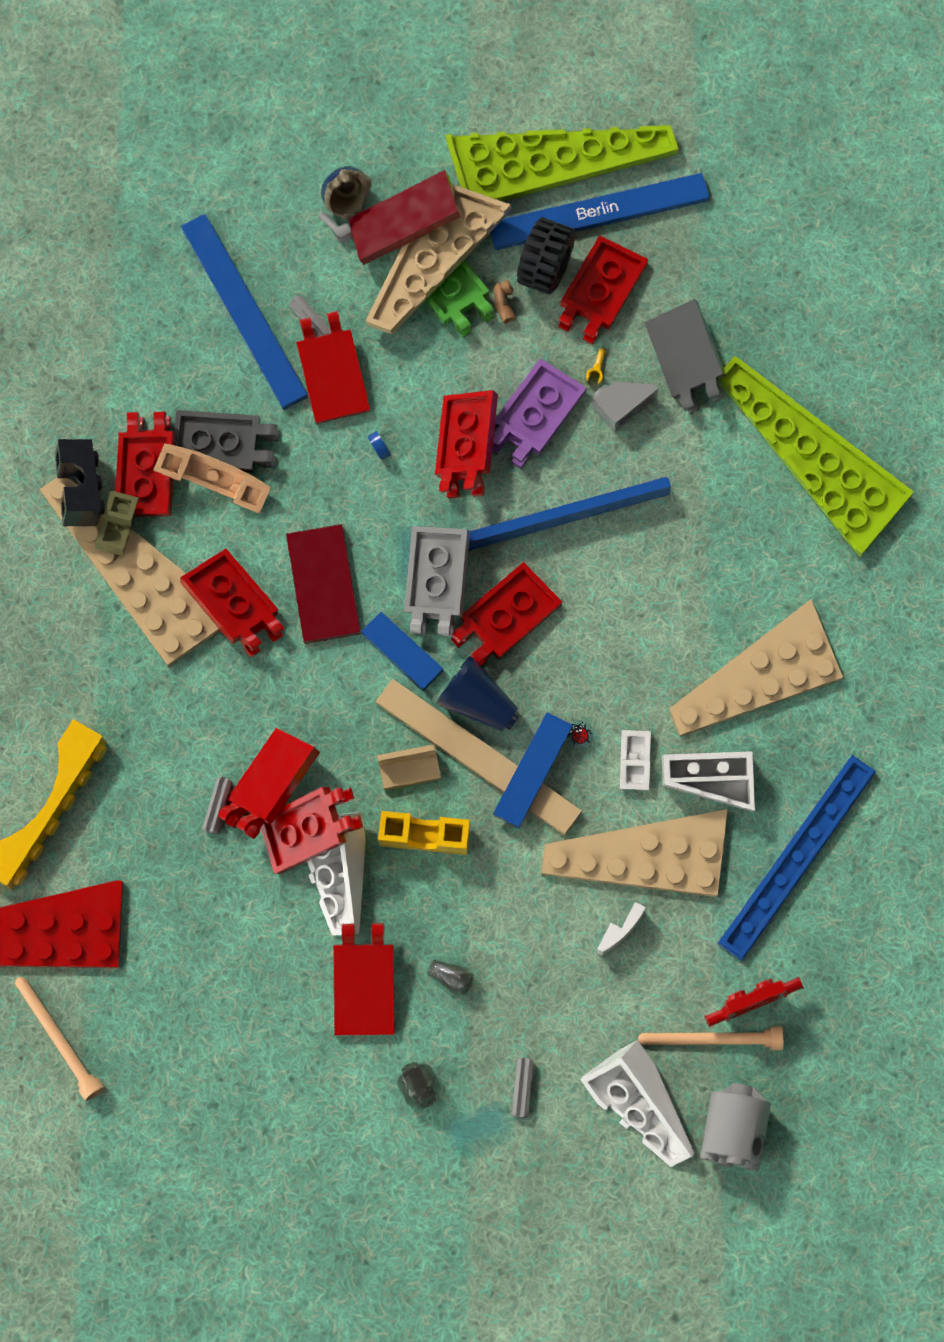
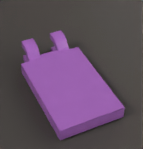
(536, 411)

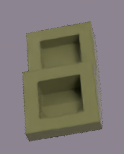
(116, 523)

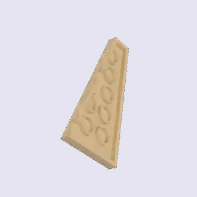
(432, 258)
(776, 667)
(663, 855)

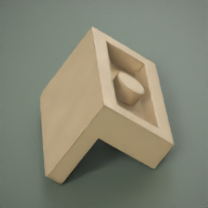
(409, 767)

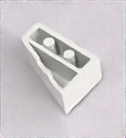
(714, 776)

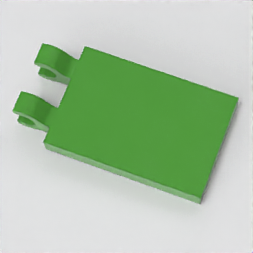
(458, 295)

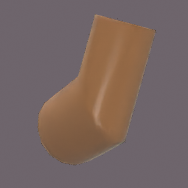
(501, 302)

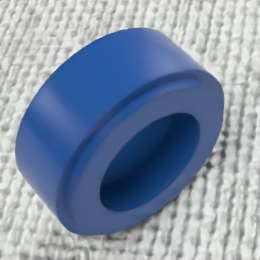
(379, 445)

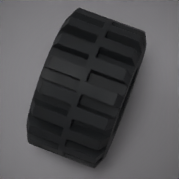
(545, 255)

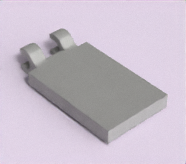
(436, 577)

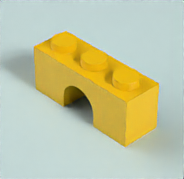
(411, 833)

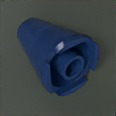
(478, 697)

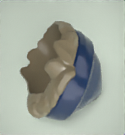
(346, 191)

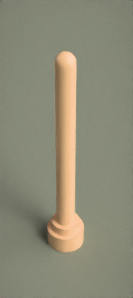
(770, 1038)
(88, 1084)

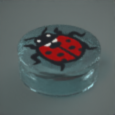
(580, 736)

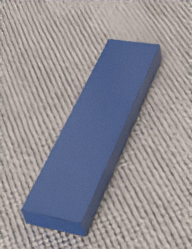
(532, 770)

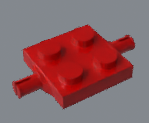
(763, 994)

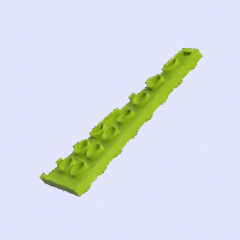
(539, 160)
(839, 478)

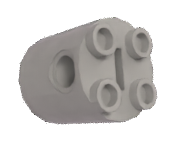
(736, 1127)

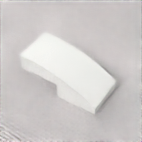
(635, 759)
(616, 934)

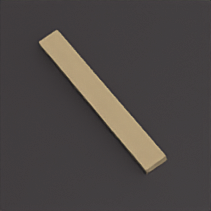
(472, 752)

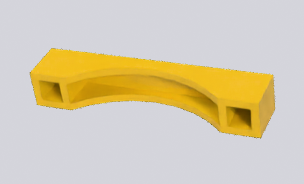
(77, 753)

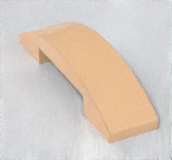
(214, 475)

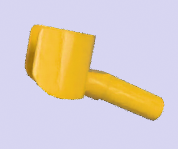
(597, 366)

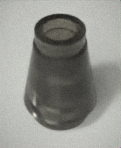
(451, 976)

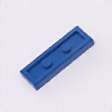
(402, 651)

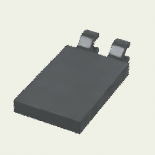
(686, 354)
(226, 437)

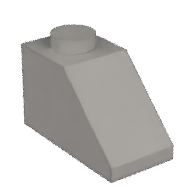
(622, 401)

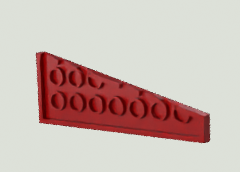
(64, 929)

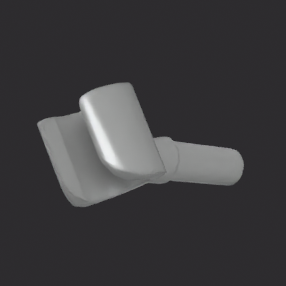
(341, 233)

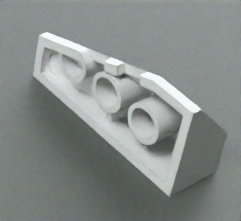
(340, 879)
(636, 1092)

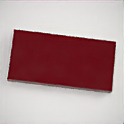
(404, 217)
(323, 584)

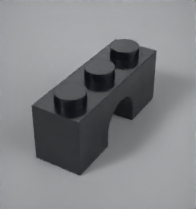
(78, 462)

